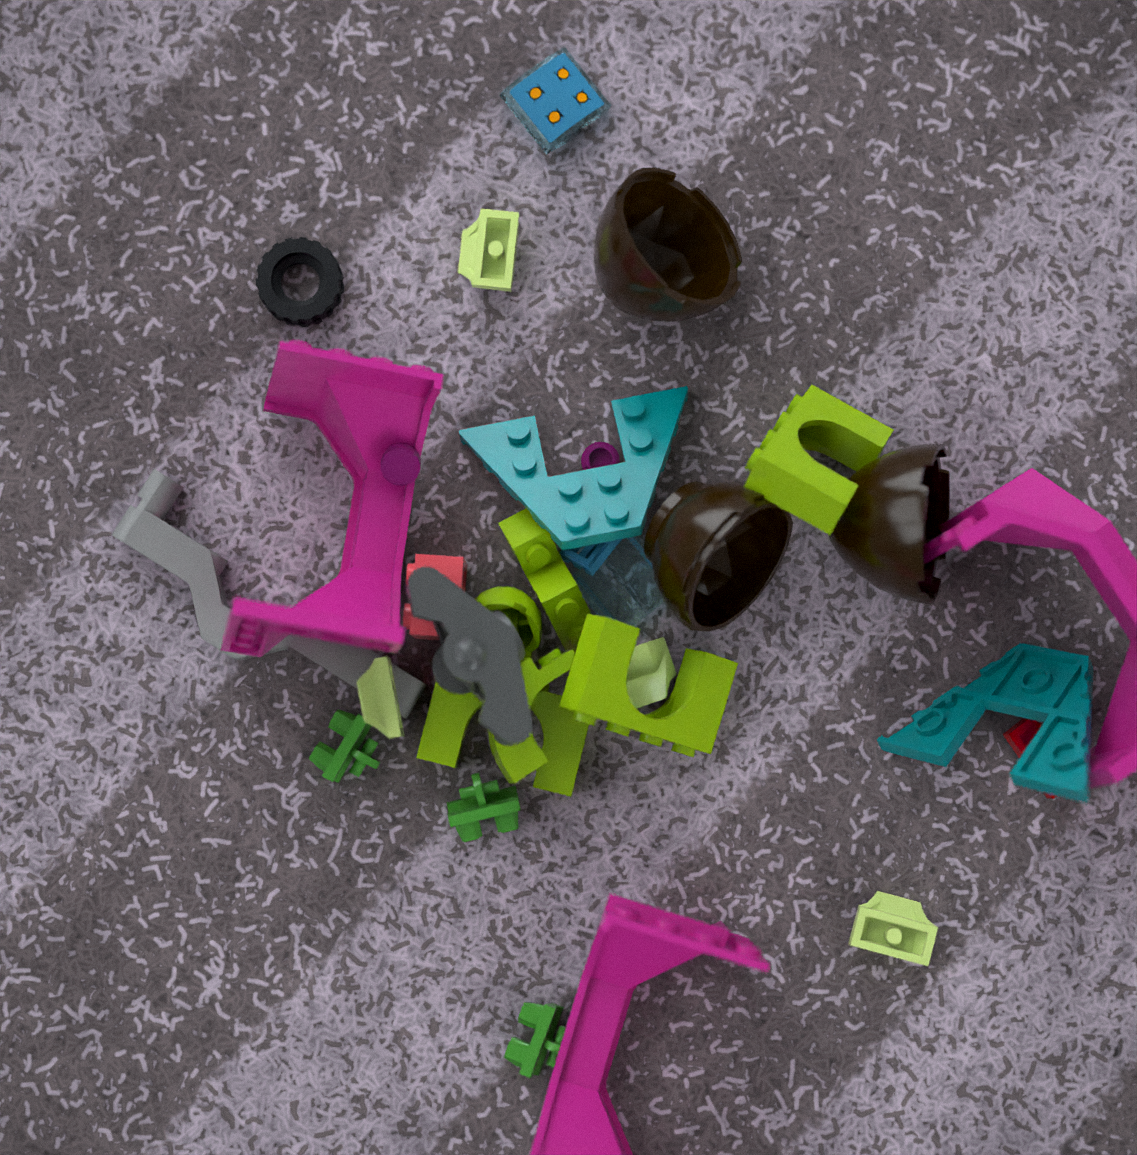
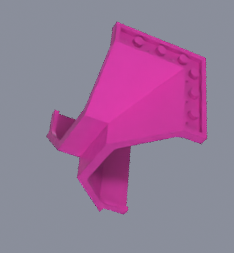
(361, 413)
(1044, 515)
(627, 950)

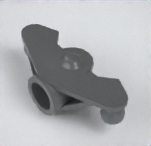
(476, 654)

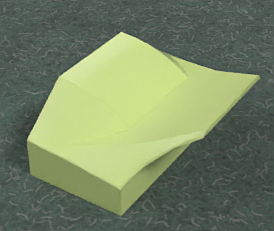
(490, 250)
(650, 673)
(380, 698)
(894, 928)

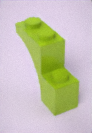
(547, 576)

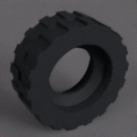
(291, 253)

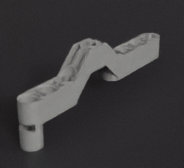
(202, 568)

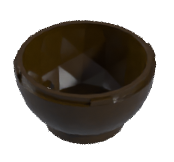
(715, 551)

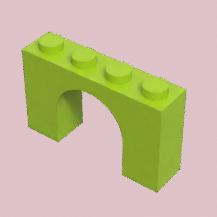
(798, 482)
(599, 690)
(562, 736)

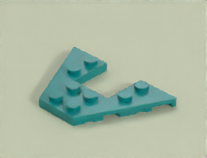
(593, 502)
(1027, 684)

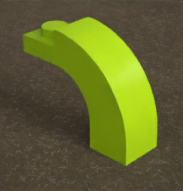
(527, 756)

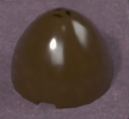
(664, 249)
(893, 517)

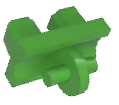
(336, 762)
(481, 803)
(532, 1055)

